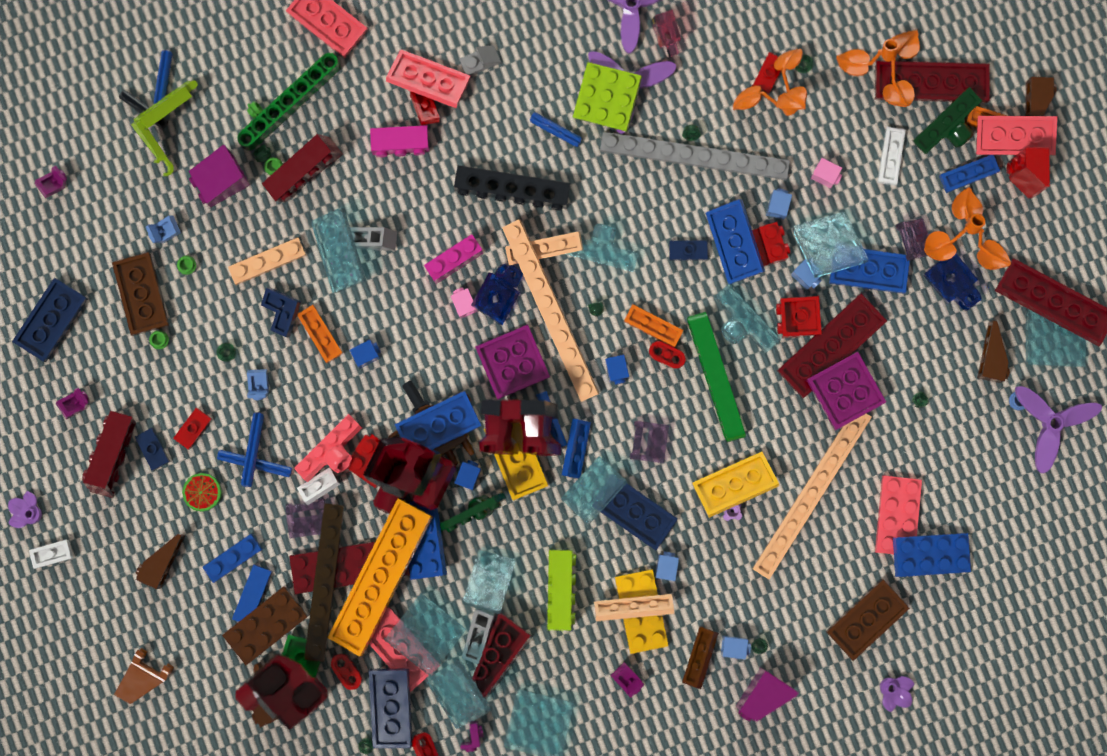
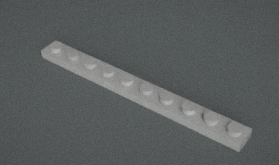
(694, 156)

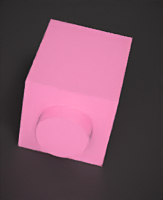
(827, 173)
(462, 302)

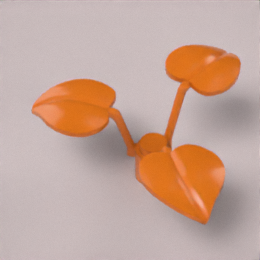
(905, 45)
(789, 102)
(967, 207)

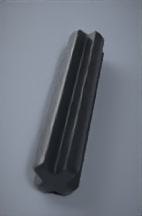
(139, 106)

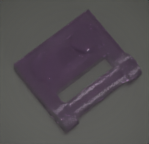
(913, 237)
(655, 442)
(304, 525)

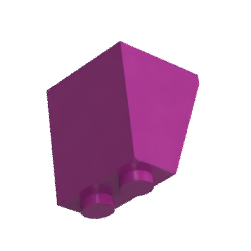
(218, 177)
(764, 696)

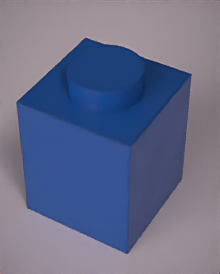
(365, 353)
(617, 369)
(468, 474)

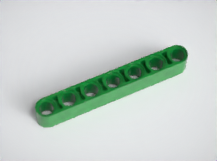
(287, 110)
(716, 377)

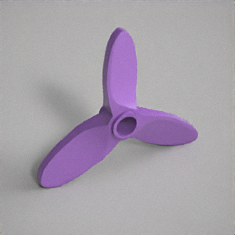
(631, 22)
(651, 74)
(1049, 437)

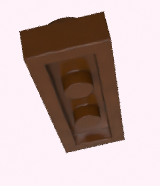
(700, 657)

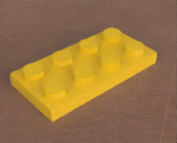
(521, 471)
(735, 484)
(641, 632)

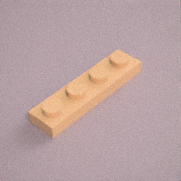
(551, 246)
(267, 261)
(634, 607)

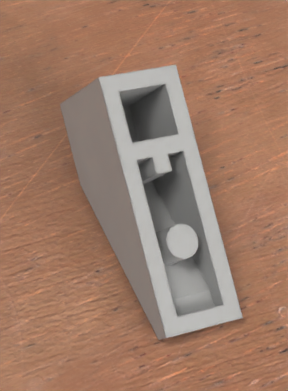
(374, 238)
(478, 634)

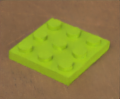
(607, 96)

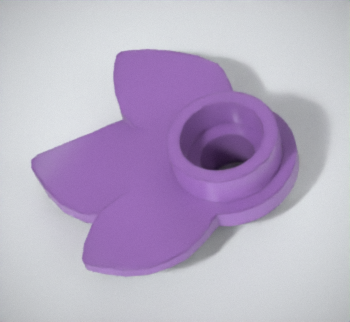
(22, 509)
(898, 694)

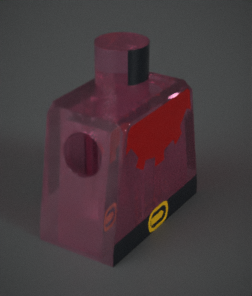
(666, 24)

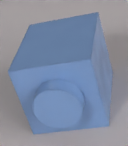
(779, 204)
(804, 276)
(667, 566)
(735, 647)

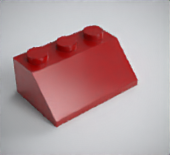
(1030, 171)

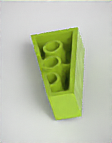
(560, 590)

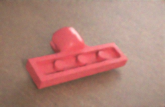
(330, 450)

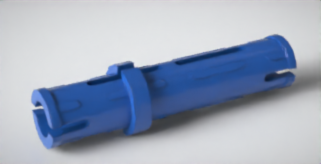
(555, 424)

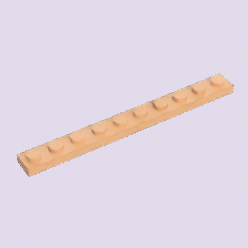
(550, 310)
(810, 496)

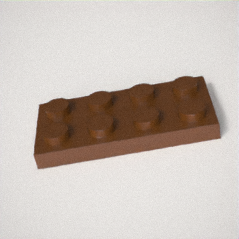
(140, 294)
(867, 620)
(265, 625)

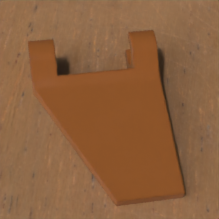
(141, 678)

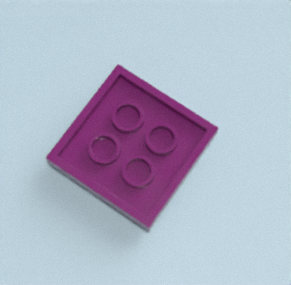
(512, 362)
(846, 391)

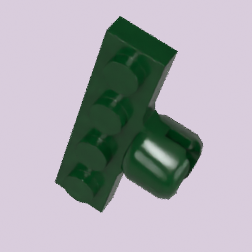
(949, 123)
(478, 508)

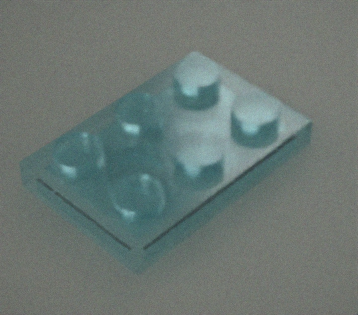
(594, 490)
(489, 582)

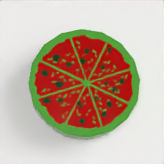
(202, 492)

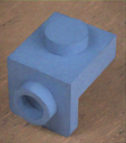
(163, 230)
(257, 384)

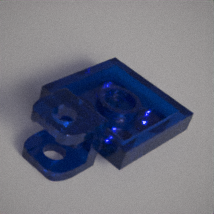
(504, 286)
(960, 289)

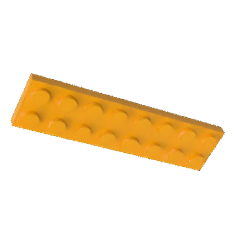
(380, 577)

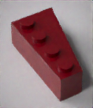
(302, 167)
(109, 454)
(501, 651)

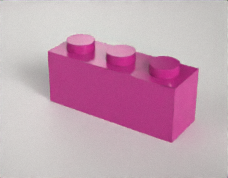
(399, 140)
(453, 259)

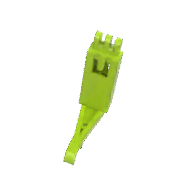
(157, 112)

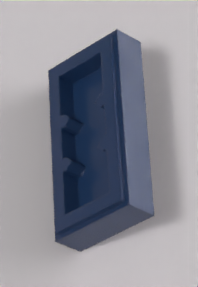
(688, 250)
(152, 449)

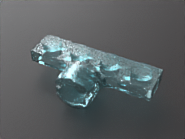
(602, 249)
(744, 321)

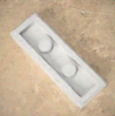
(891, 156)

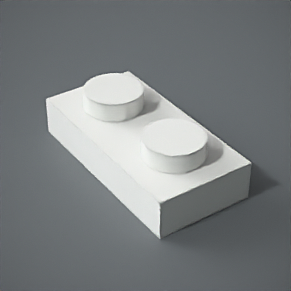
(318, 486)
(51, 554)

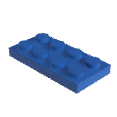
(735, 241)
(881, 272)
(440, 422)
(931, 554)
(429, 555)

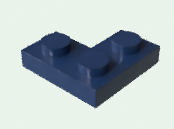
(285, 308)

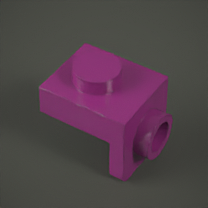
(51, 182)
(73, 403)
(627, 680)
(476, 733)

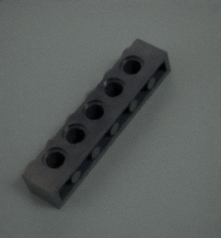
(541, 186)

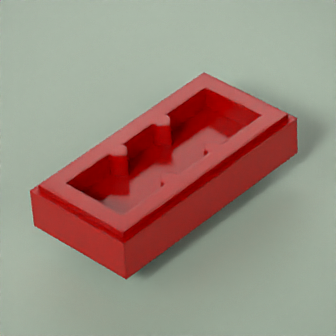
(767, 74)
(192, 428)

